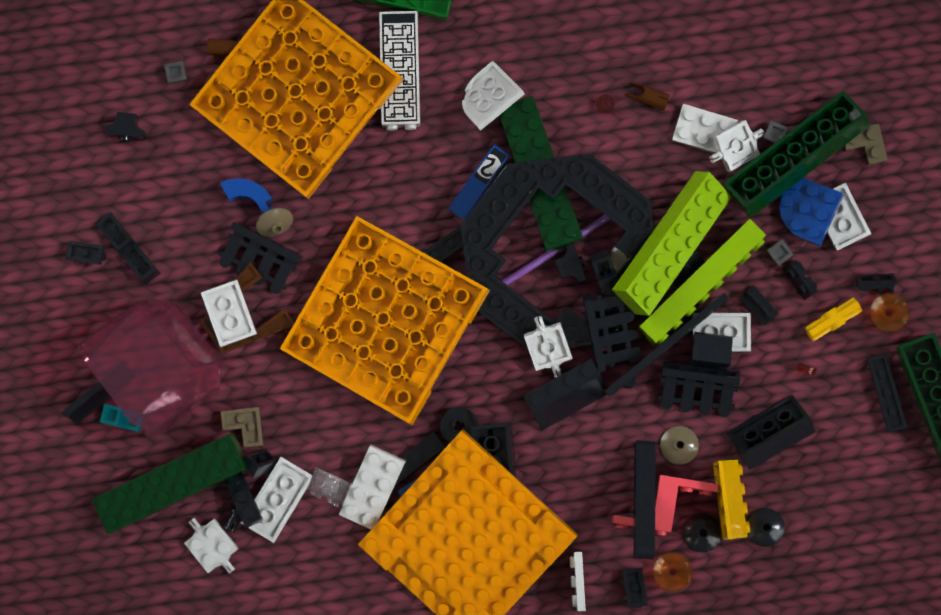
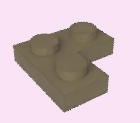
(873, 144)
(247, 420)

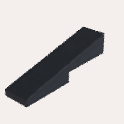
(128, 248)

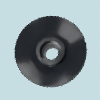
(756, 522)
(695, 540)

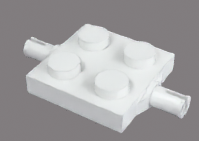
(736, 145)
(548, 346)
(211, 545)

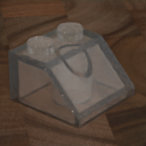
(329, 486)

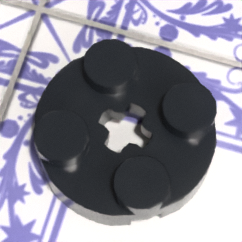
(451, 417)

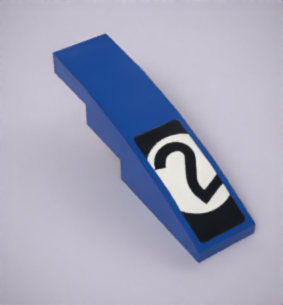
(479, 181)

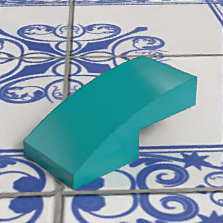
(114, 416)

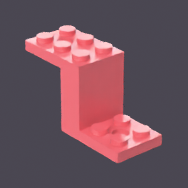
(665, 501)

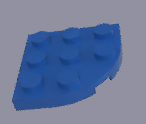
(809, 209)

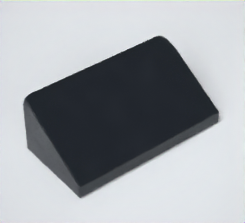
(260, 463)

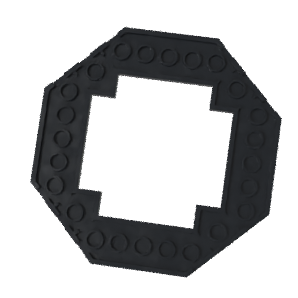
(505, 201)

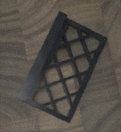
(86, 404)

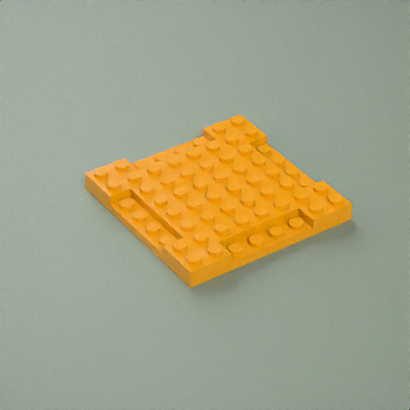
(296, 92)
(384, 319)
(468, 534)

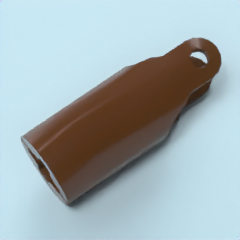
(220, 47)
(650, 96)

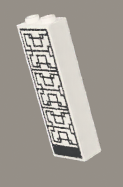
(401, 53)

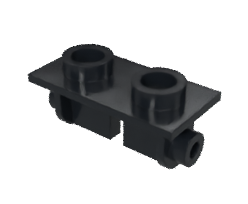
(795, 273)
(759, 305)

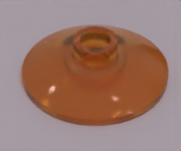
(896, 305)
(682, 575)

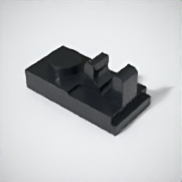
(85, 253)
(876, 281)
(635, 588)

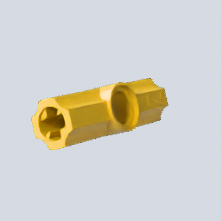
(833, 319)

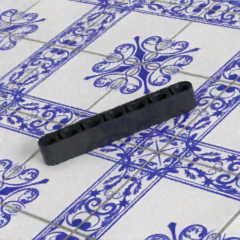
(644, 500)

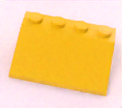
(730, 499)

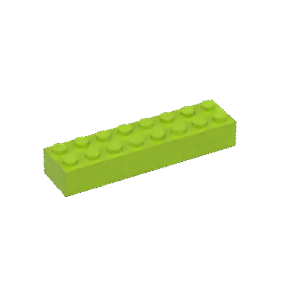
(672, 243)
(705, 279)

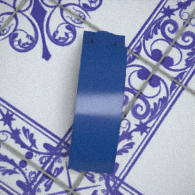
(247, 189)

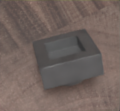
(175, 72)
(775, 132)
(780, 252)

